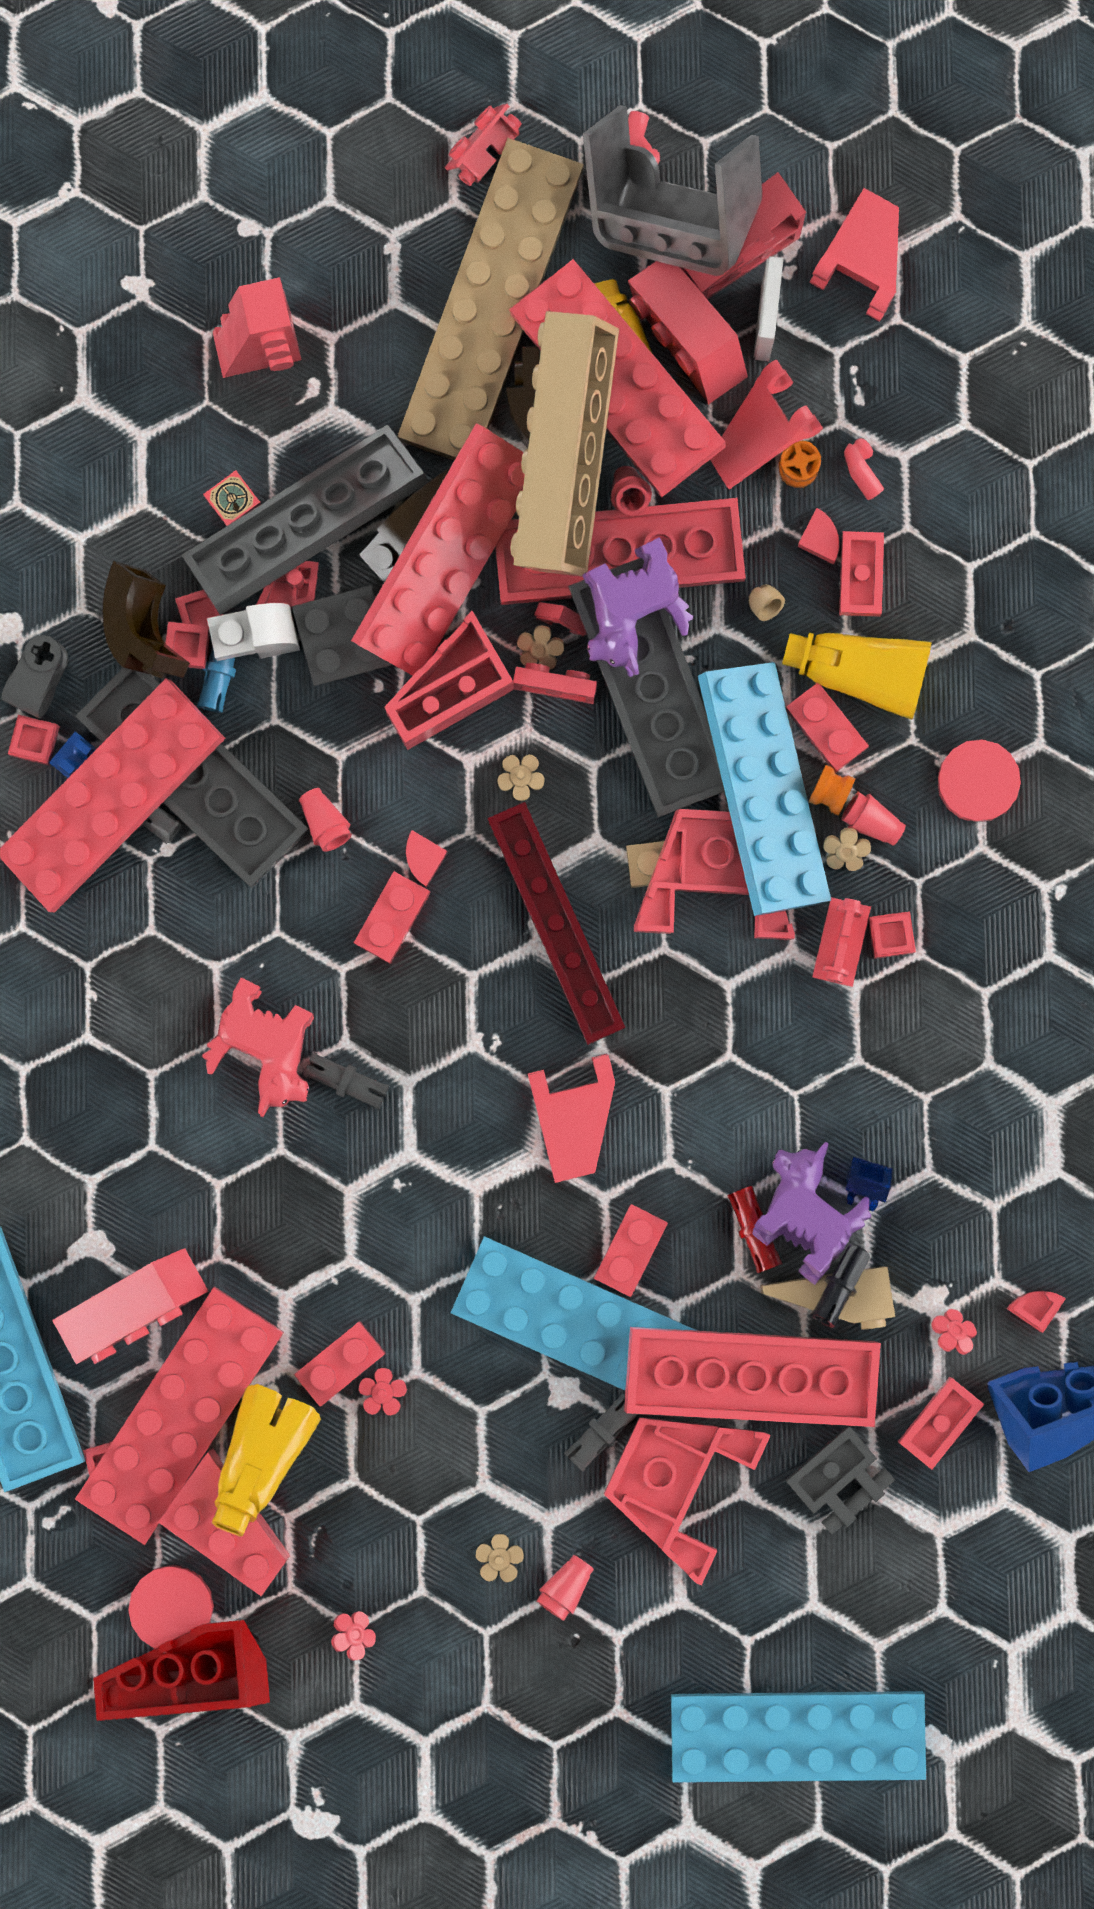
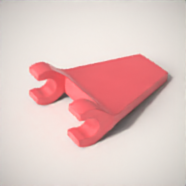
(865, 250)
(761, 428)
(574, 1120)

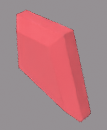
(294, 587)

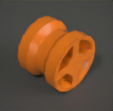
(798, 456)
(832, 790)

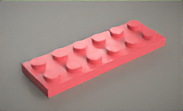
(647, 408)
(698, 536)
(444, 553)
(110, 795)
(752, 1377)
(179, 1415)

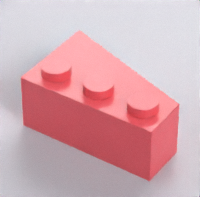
(773, 229)
(689, 328)
(257, 330)
(450, 686)
(130, 1306)
(249, 1558)

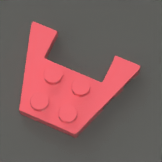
(704, 858)
(662, 1475)

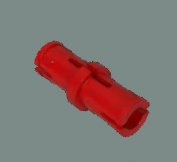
(748, 1213)

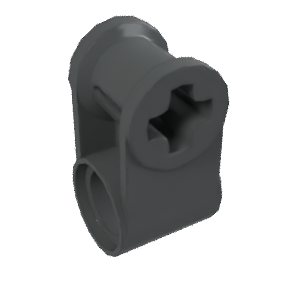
(34, 680)

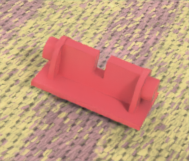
(471, 153)
(841, 941)

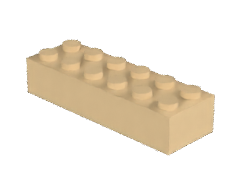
(565, 443)

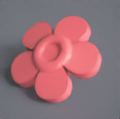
(954, 1332)
(382, 1392)
(353, 1635)

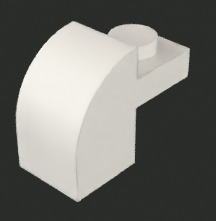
(258, 629)

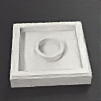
(768, 308)

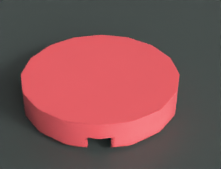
(979, 781)
(169, 1604)

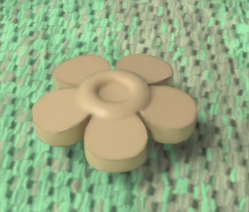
(540, 647)
(520, 776)
(846, 850)
(499, 1559)

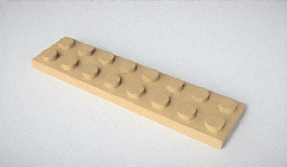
(499, 268)

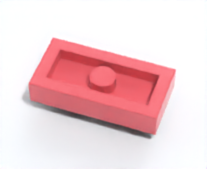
(861, 573)
(571, 686)
(826, 727)
(392, 917)
(630, 1250)
(339, 1363)
(940, 1423)

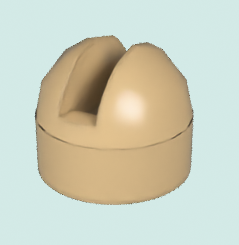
(766, 602)

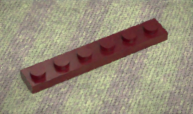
(556, 923)

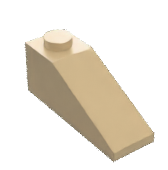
(868, 1307)

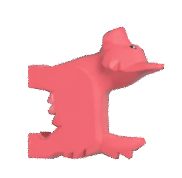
(266, 1038)

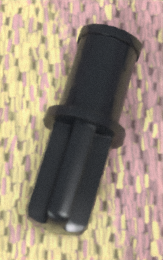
(841, 1285)

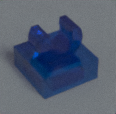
(869, 1181)

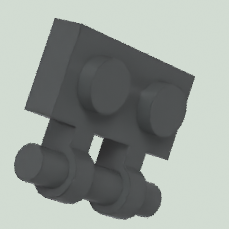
(831, 1471)

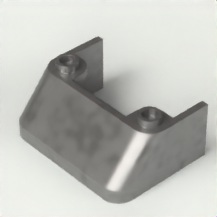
(667, 220)

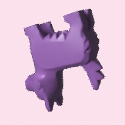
(629, 597)
(806, 1217)

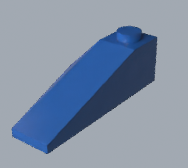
(1045, 1412)

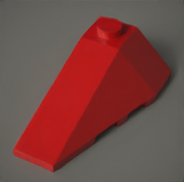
(198, 1672)

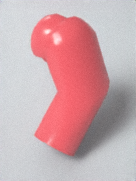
(637, 128)
(859, 470)

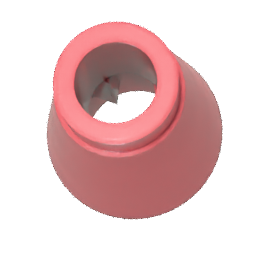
(630, 491)
(872, 819)
(324, 820)
(564, 1589)

